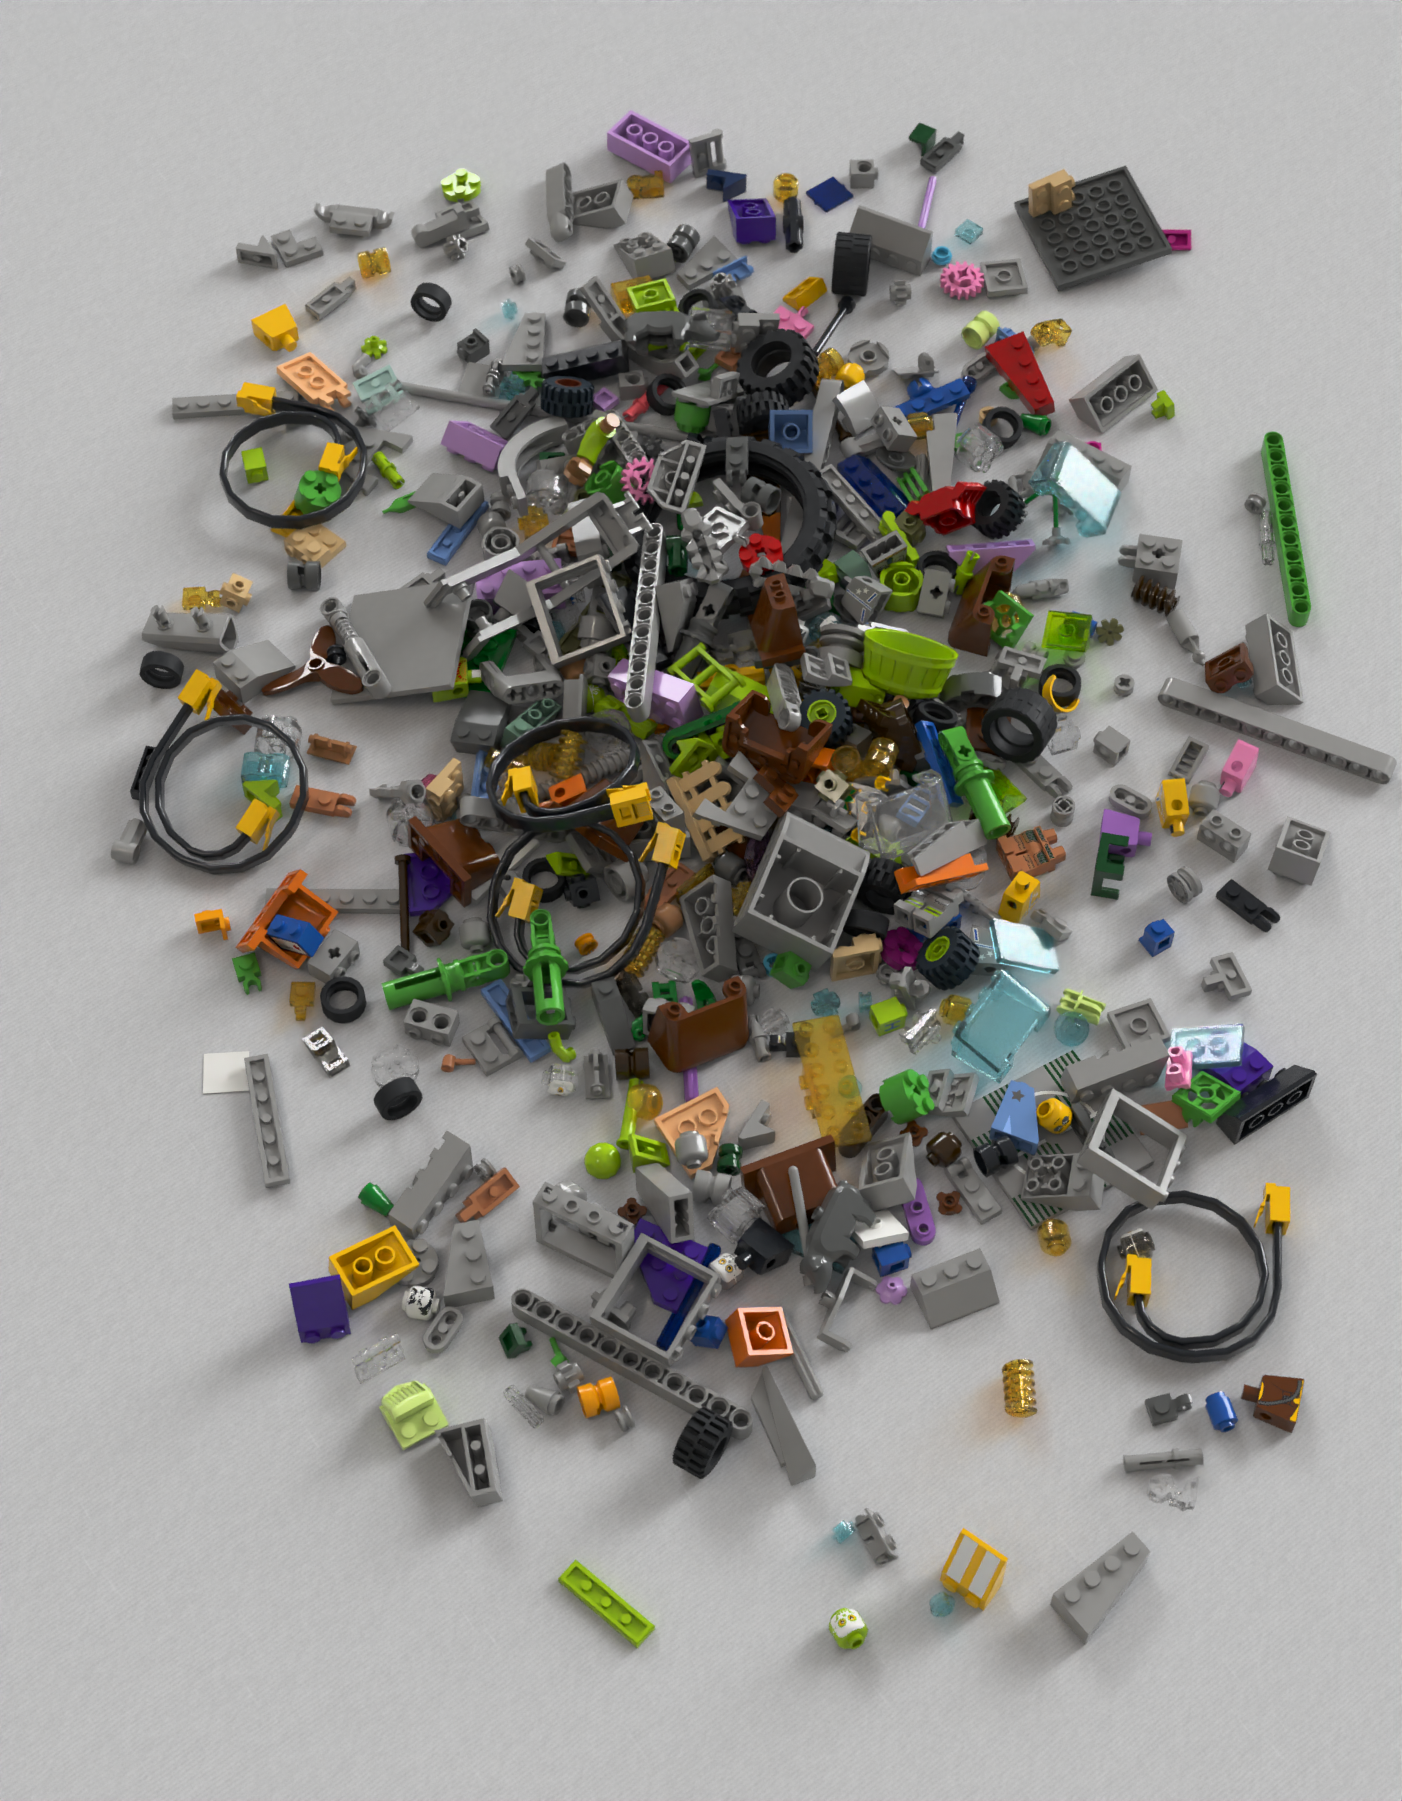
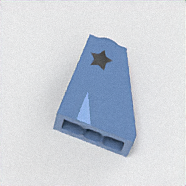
(1018, 1118)

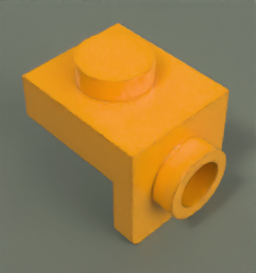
(212, 921)

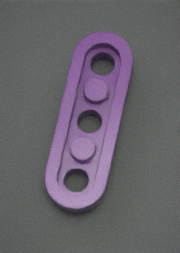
(920, 1218)

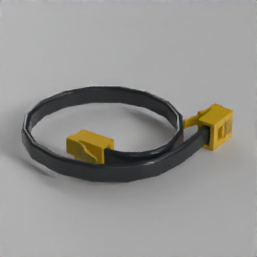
(264, 402)
(617, 801)

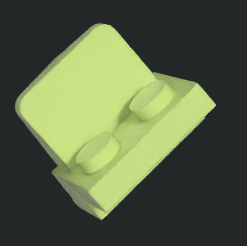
(412, 1413)

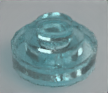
(1071, 1028)

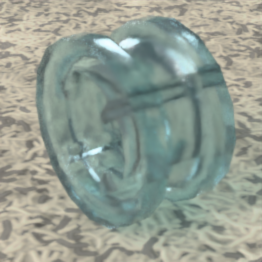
(864, 1001)

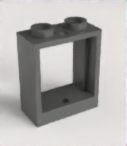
(530, 1028)

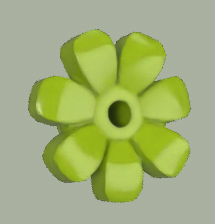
(374, 346)

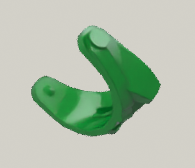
(702, 993)

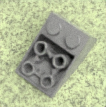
(646, 256)
(449, 497)
(1061, 1183)

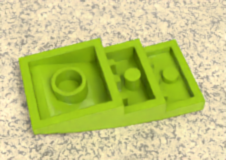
(652, 297)

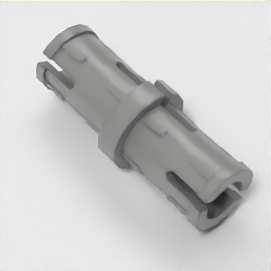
(758, 1038)

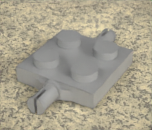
(726, 528)

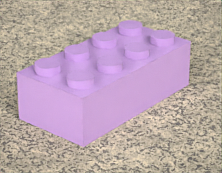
(649, 146)
(528, 570)
(672, 701)

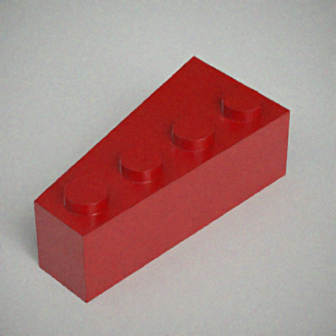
(1021, 371)

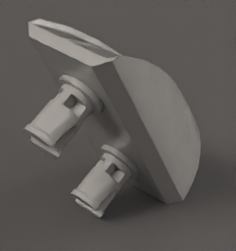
(191, 630)

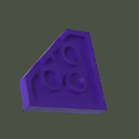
(426, 886)
(665, 1282)

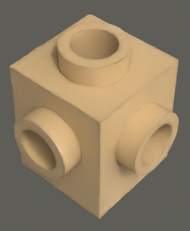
(235, 592)

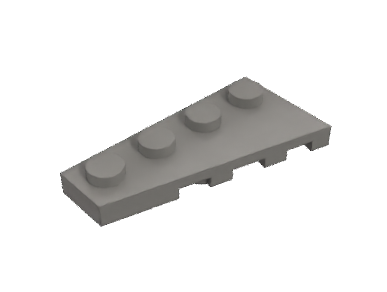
(527, 345)

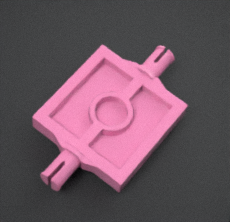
(795, 321)

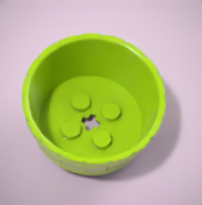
(906, 663)

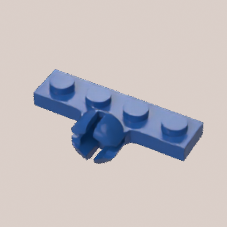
(933, 399)
(938, 760)

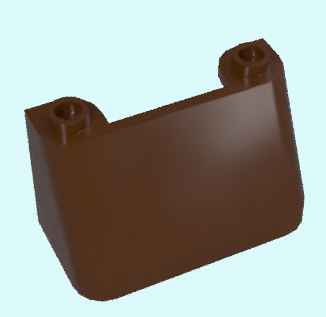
(973, 619)
(758, 737)
(702, 1035)

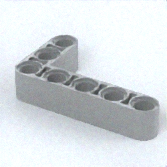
(622, 441)

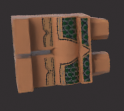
(1030, 852)

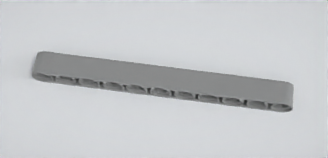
(824, 424)
(646, 625)
(1277, 730)
(622, 1354)

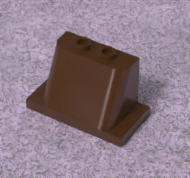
(776, 623)
(599, 839)
(457, 852)
(771, 1185)

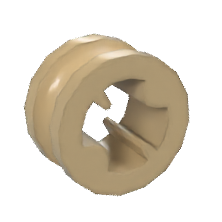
(983, 412)

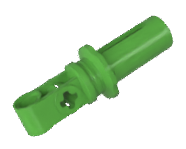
(974, 782)
(544, 967)
(446, 978)

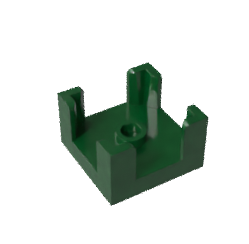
(1108, 865)

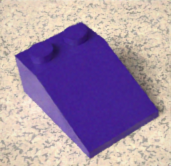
(752, 220)
(1244, 1078)
(320, 1309)

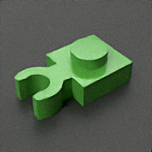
(531, 378)
(248, 971)

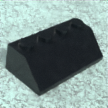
(589, 362)
(628, 597)
(1266, 1102)

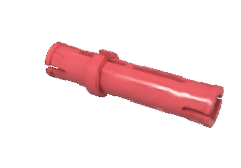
(641, 405)

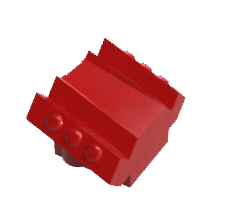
(948, 507)

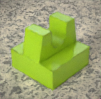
(1163, 406)

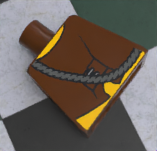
(1276, 1400)

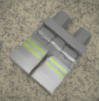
(928, 907)

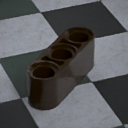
(875, 1120)

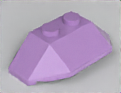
(987, 551)

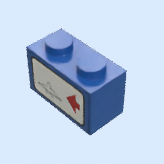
(294, 935)

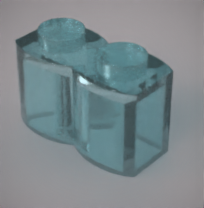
(266, 767)

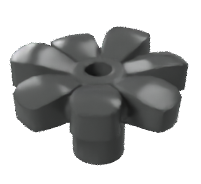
(364, 418)

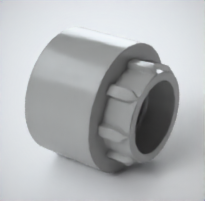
(499, 541)
(593, 630)
(621, 879)

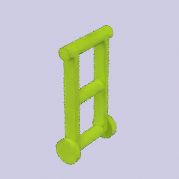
(707, 701)

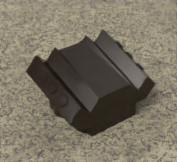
(894, 723)

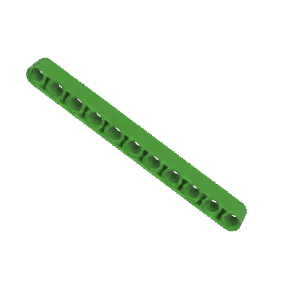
(1285, 529)

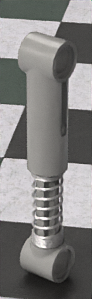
(356, 649)

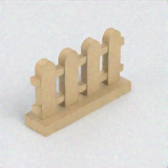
(699, 828)

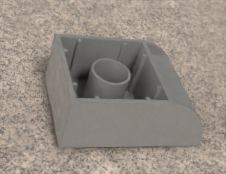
(802, 891)

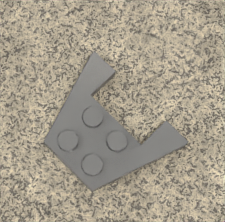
(374, 442)
(747, 812)

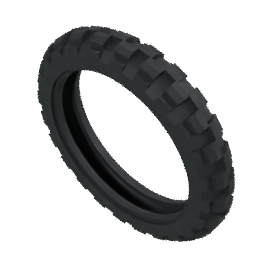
(790, 471)

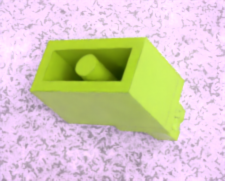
(859, 689)

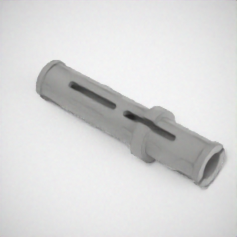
(1163, 1460)

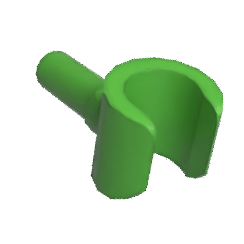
(705, 374)
(559, 1358)

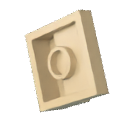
(1051, 194)
(314, 544)
(444, 789)
(858, 959)

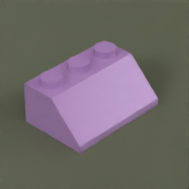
(474, 443)

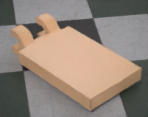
(315, 381)

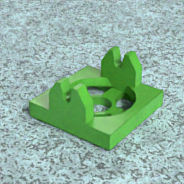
(1017, 629)
(1220, 1095)

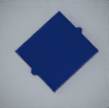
(829, 194)

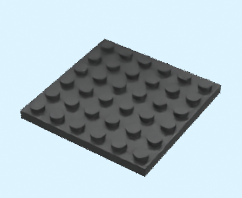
(1099, 234)

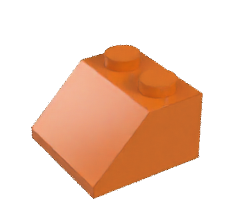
(758, 1336)

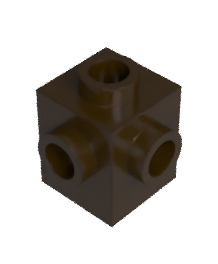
(433, 927)

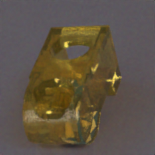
(646, 186)
(1050, 332)

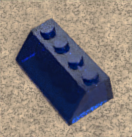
(873, 485)

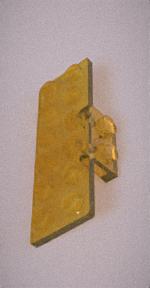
(830, 1081)

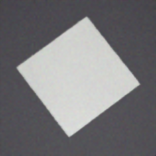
(225, 1072)

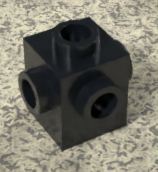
(581, 890)

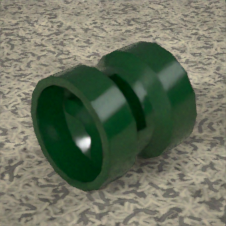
(729, 1159)

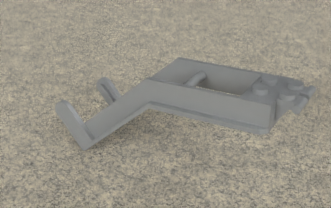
(614, 523)

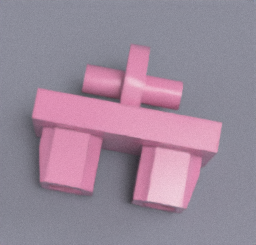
(1178, 1069)

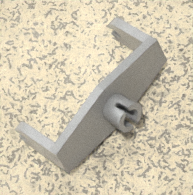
(833, 1302)

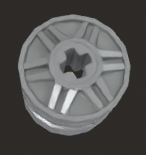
(842, 642)

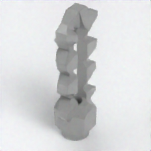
(692, 529)
(815, 585)
(409, 791)

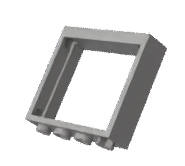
(550, 638)
(1119, 1174)
(588, 1217)
(622, 1278)

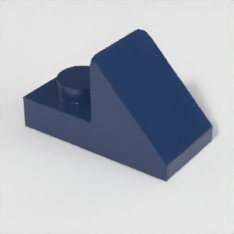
(729, 182)

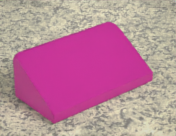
(1179, 239)

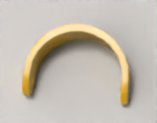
(1047, 694)

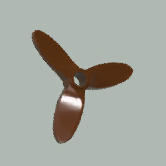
(319, 670)

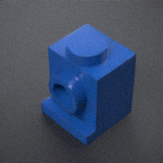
(1154, 934)
(891, 1258)
(709, 1332)

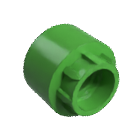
(691, 417)

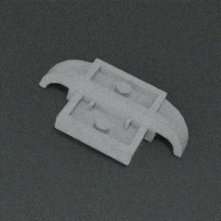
(353, 219)

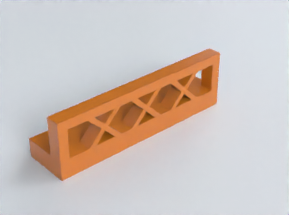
(956, 870)

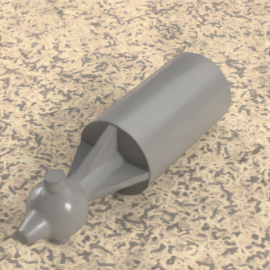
(1186, 634)

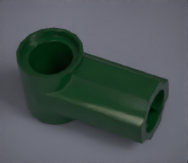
(677, 555)

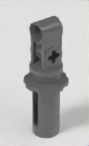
(704, 627)

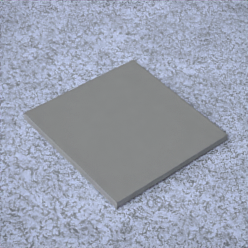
(410, 642)

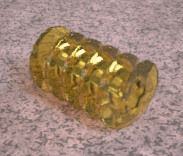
(567, 755)
(646, 953)
(1019, 1388)

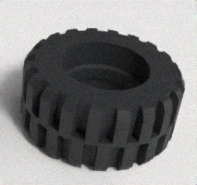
(772, 350)

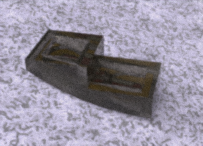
(326, 1052)

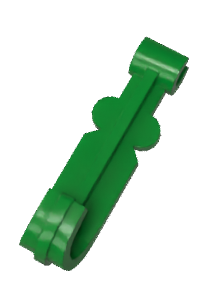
(693, 728)

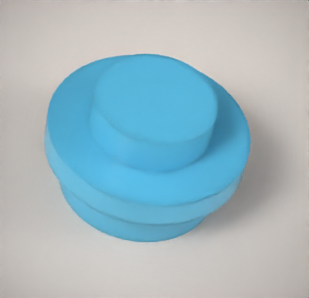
(941, 255)

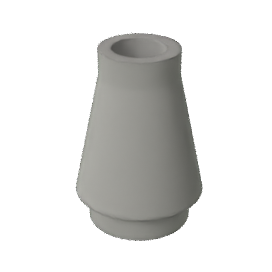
(546, 1399)

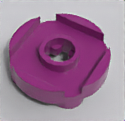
(901, 939)

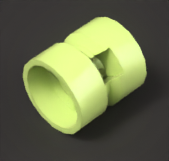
(980, 329)

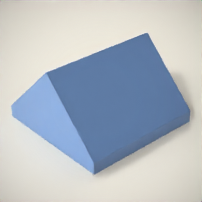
(792, 429)

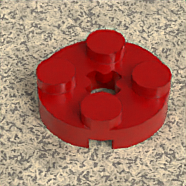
(760, 544)

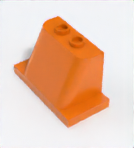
(292, 901)

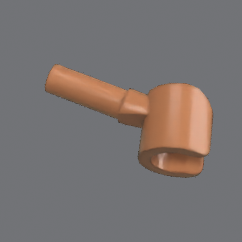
(449, 1062)

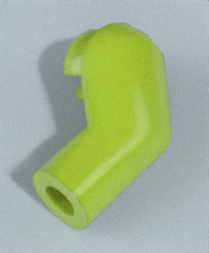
(558, 1049)

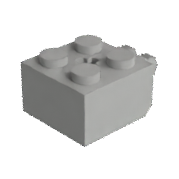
(1154, 558)

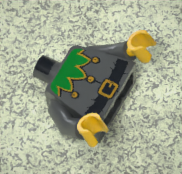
(860, 786)

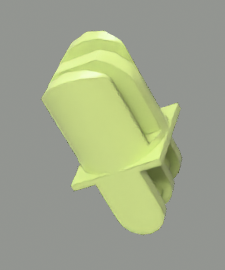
(1088, 1007)

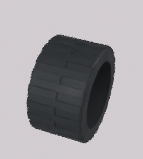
(851, 264)
(1029, 709)

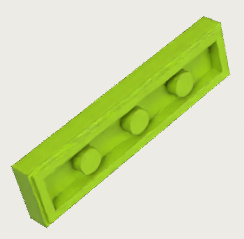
(606, 1603)

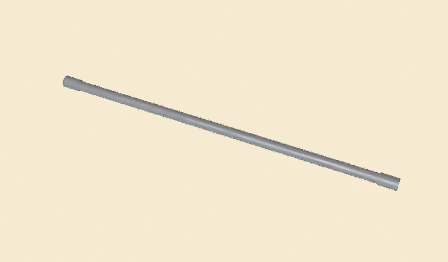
(500, 404)

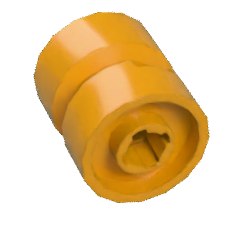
(598, 1397)

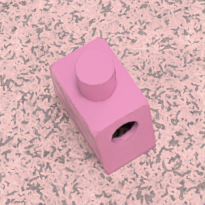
(1238, 768)

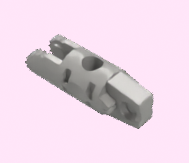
(1042, 589)

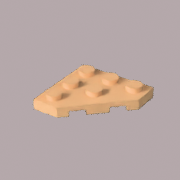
(702, 1114)

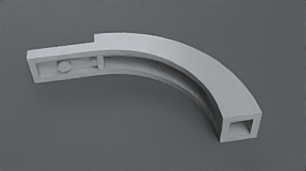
(612, 324)
(520, 450)

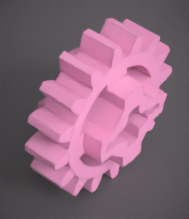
(962, 280)
(635, 478)

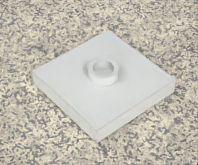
(884, 1231)

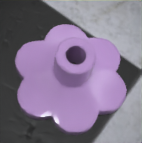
(891, 1294)

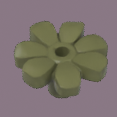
(1109, 631)

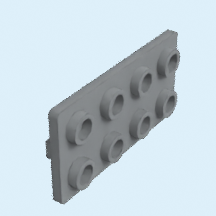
(711, 392)

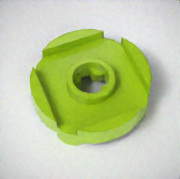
(461, 185)

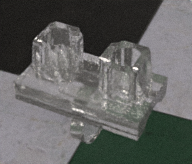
(925, 1030)

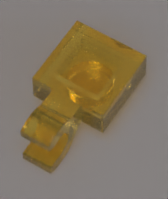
(199, 597)
(302, 996)

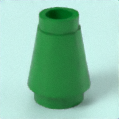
(1036, 423)
(375, 1199)

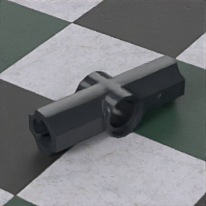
(793, 224)

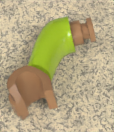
(593, 441)

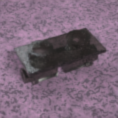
(629, 990)

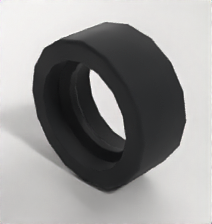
(435, 293)
(695, 296)
(653, 398)
(1012, 418)
(937, 558)
(164, 661)
(1063, 672)
(935, 712)
(542, 865)
(866, 922)
(340, 984)
(398, 1098)

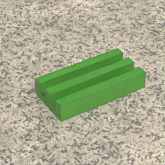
(908, 478)

